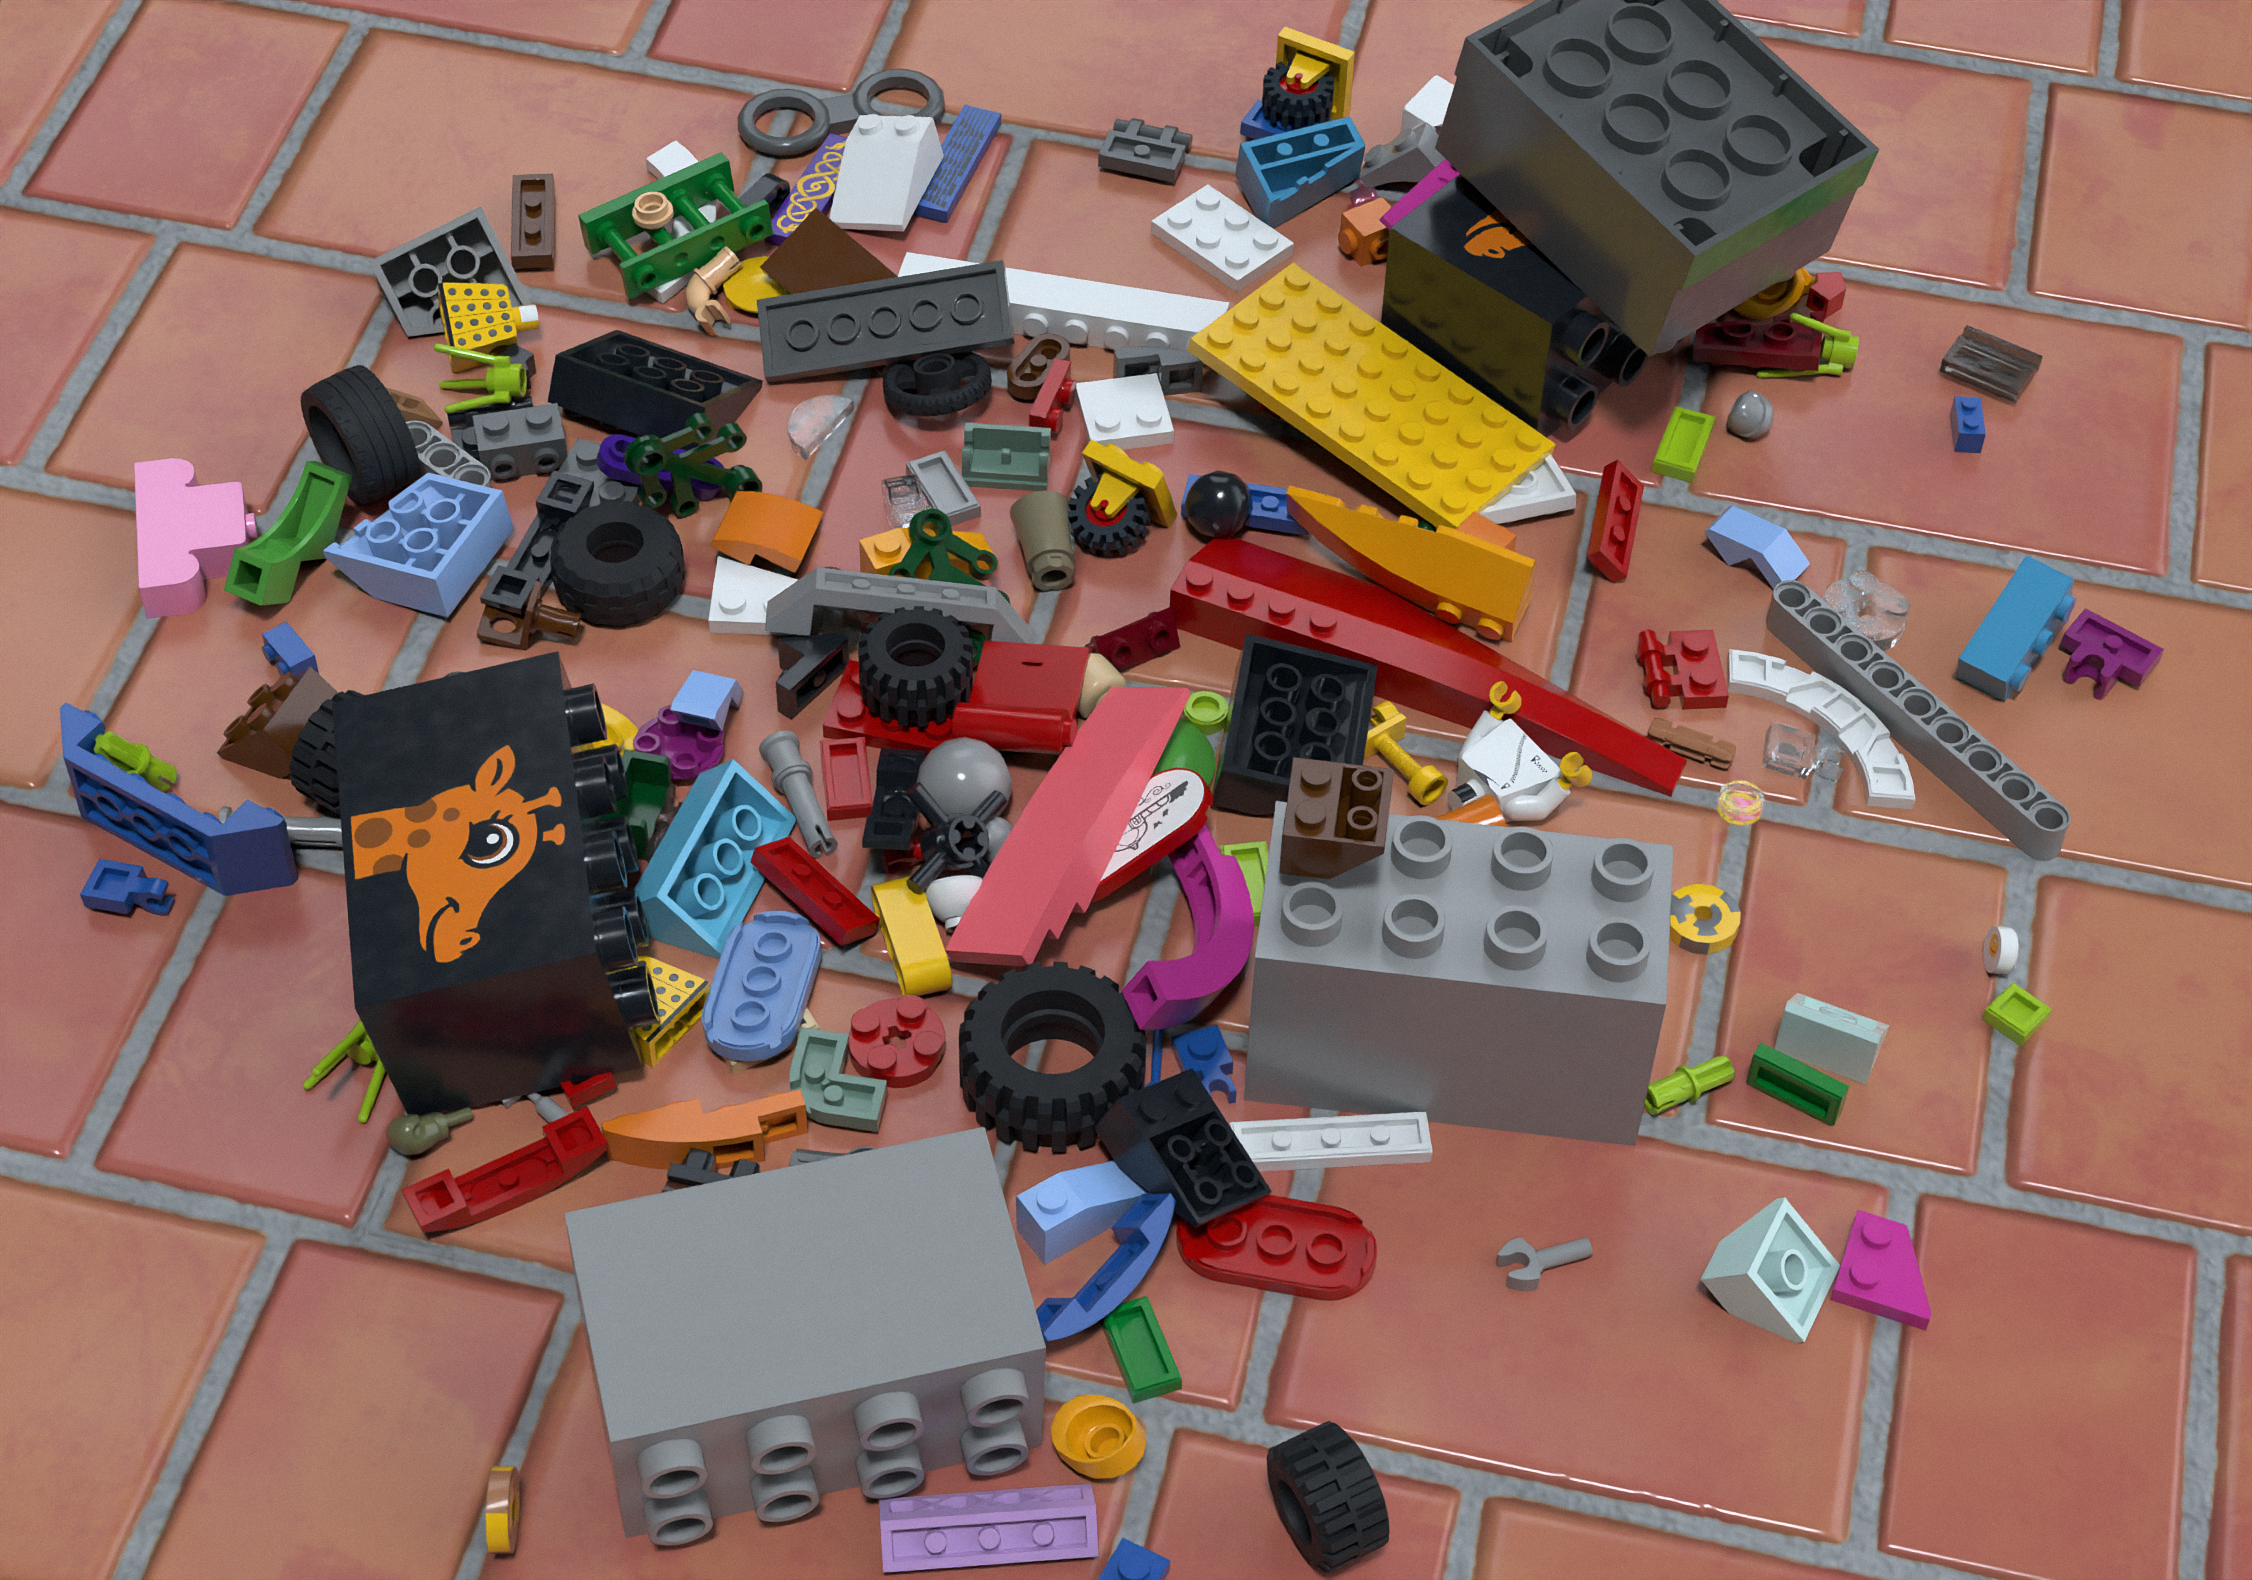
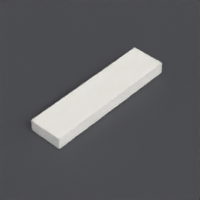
(1336, 1141)

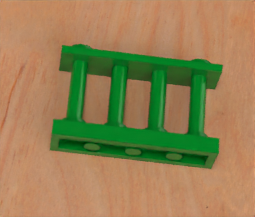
(686, 190)

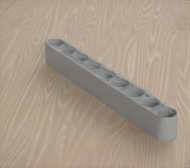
(1920, 721)

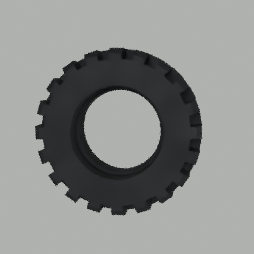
(1045, 1006)

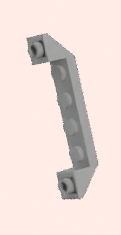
(792, 609)

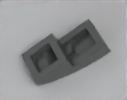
(1176, 369)

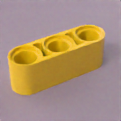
(911, 938)

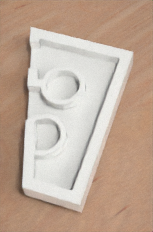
(1538, 494)
(742, 597)

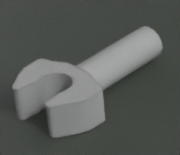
(1537, 1260)

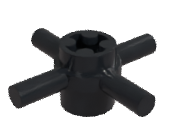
(947, 830)

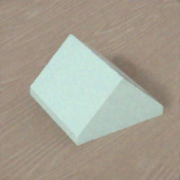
(1830, 1037)

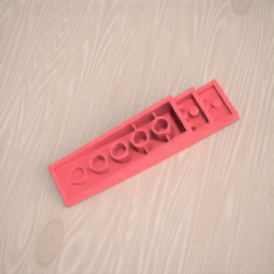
(1068, 829)

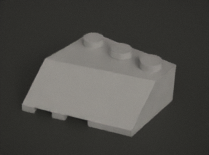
(453, 253)

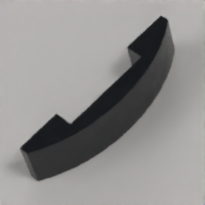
(557, 503)
(893, 815)

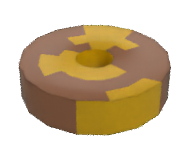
(502, 1509)

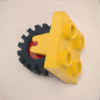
(1308, 82)
(1118, 501)

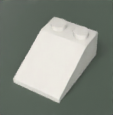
(885, 171)

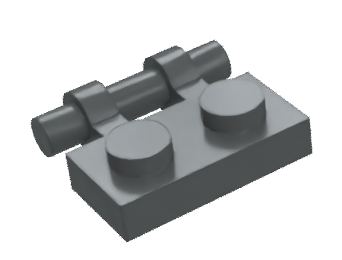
(1144, 149)

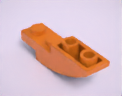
(729, 1133)

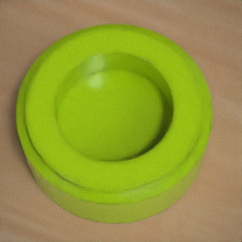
(1206, 711)

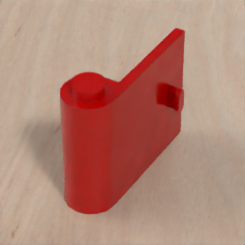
(1024, 697)

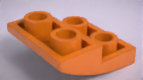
(767, 527)

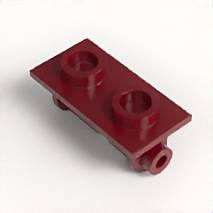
(1138, 640)

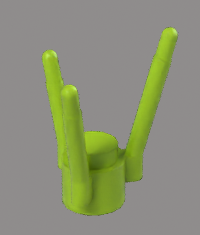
(1837, 350)
(502, 381)
(361, 1050)

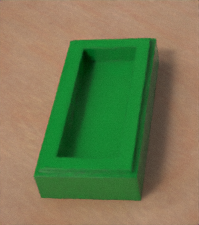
(1797, 1084)
(1141, 1350)

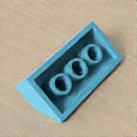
(702, 868)

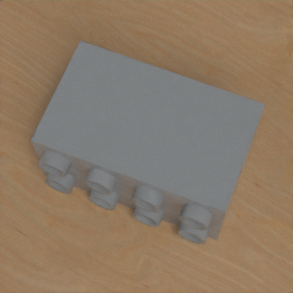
(1467, 980)
(808, 1334)

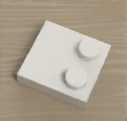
(1125, 412)

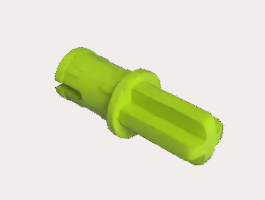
(135, 759)
(1687, 1084)

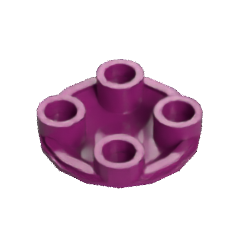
(688, 746)

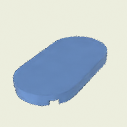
(761, 986)

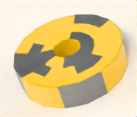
(1709, 903)

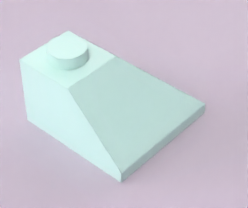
(1772, 1272)

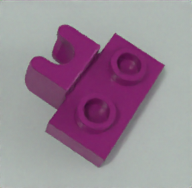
(2107, 652)

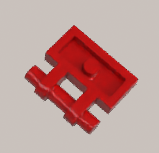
(1696, 669)

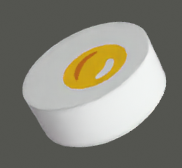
(2000, 950)

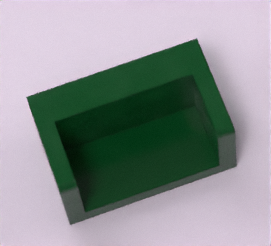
(647, 782)

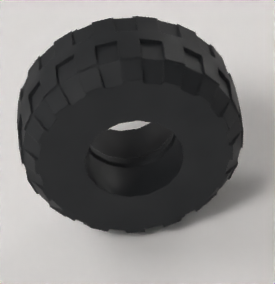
(617, 563)

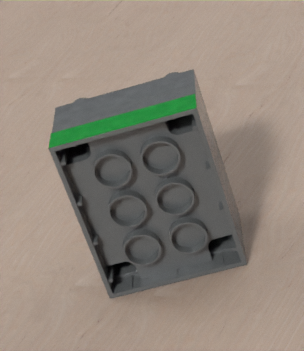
(1652, 155)

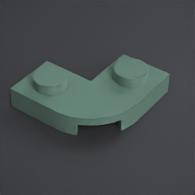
(827, 1092)

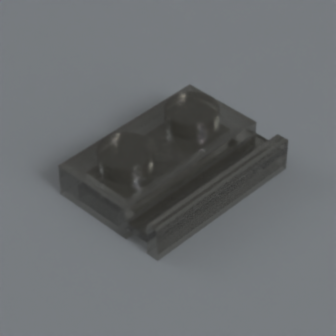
(1991, 363)

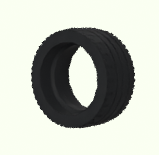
(361, 433)

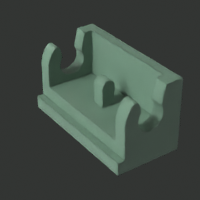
(1006, 456)

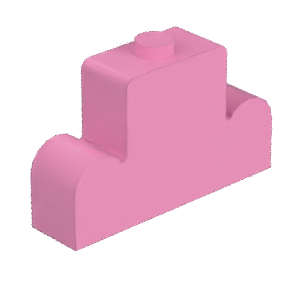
(185, 534)

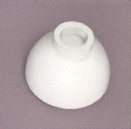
(950, 898)

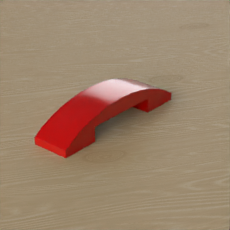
(510, 1180)

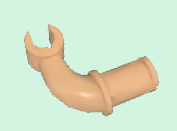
(705, 283)

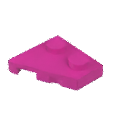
(1882, 1272)

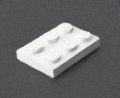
(1222, 238)

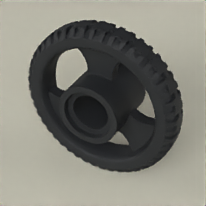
(937, 383)

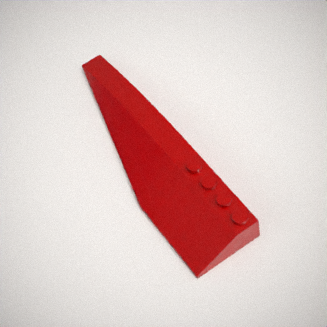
(1421, 660)

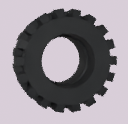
(915, 640)
(315, 756)
(1328, 1496)

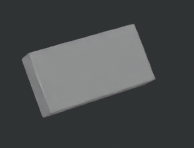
(945, 487)

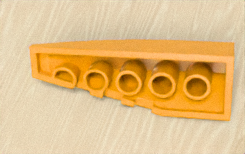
(1439, 570)

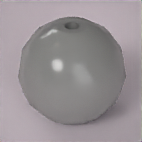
(964, 774)

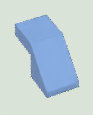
(1744, 536)
(706, 700)

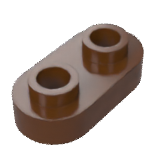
(1032, 365)

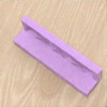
(988, 1527)

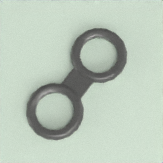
(831, 114)

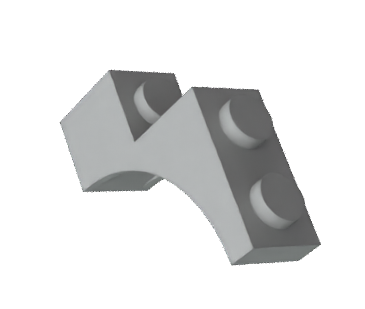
(1404, 159)

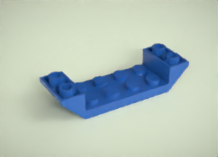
(232, 857)

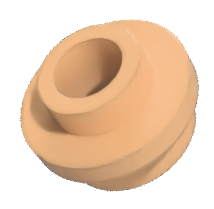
(652, 210)

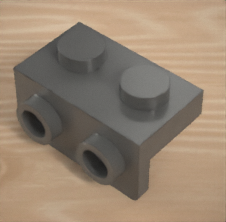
(520, 441)

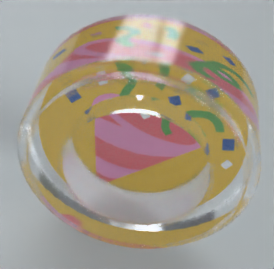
(1740, 802)

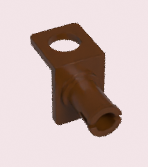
(536, 618)

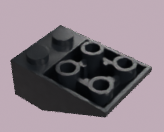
(1182, 1145)

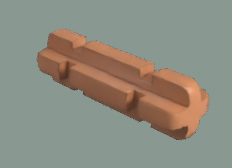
(1692, 743)

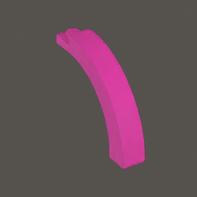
(1222, 912)

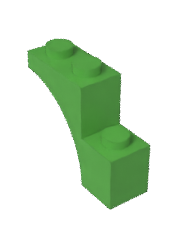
(269, 566)

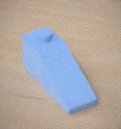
(1074, 1208)

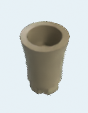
(1045, 538)

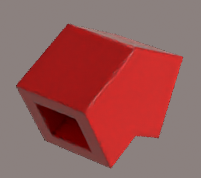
(1827, 293)

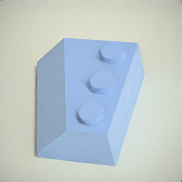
(426, 544)

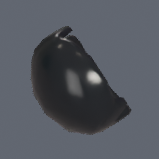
(1218, 503)

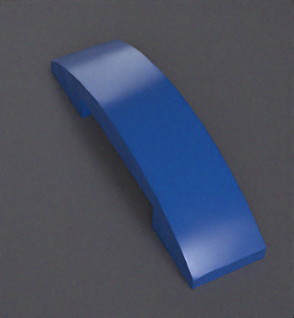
(1141, 1235)

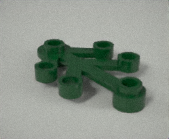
(651, 454)
(942, 569)

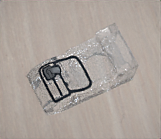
(903, 499)

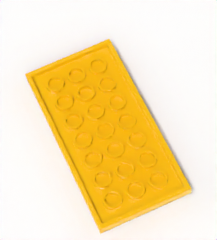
(1371, 398)

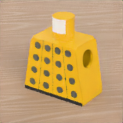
(481, 319)
(680, 1008)

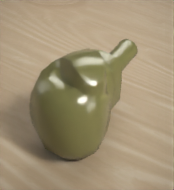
(415, 1133)

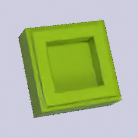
(2016, 1014)

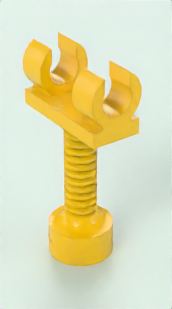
(1389, 727)

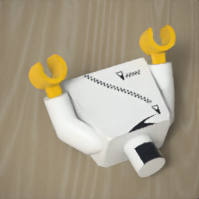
(1512, 767)

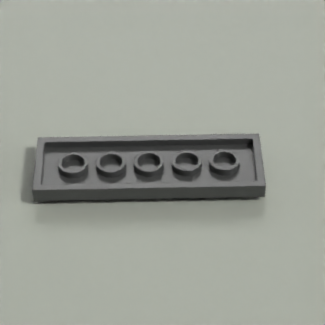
(885, 321)

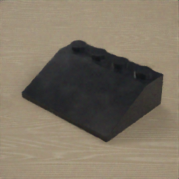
(646, 386)
(1285, 707)

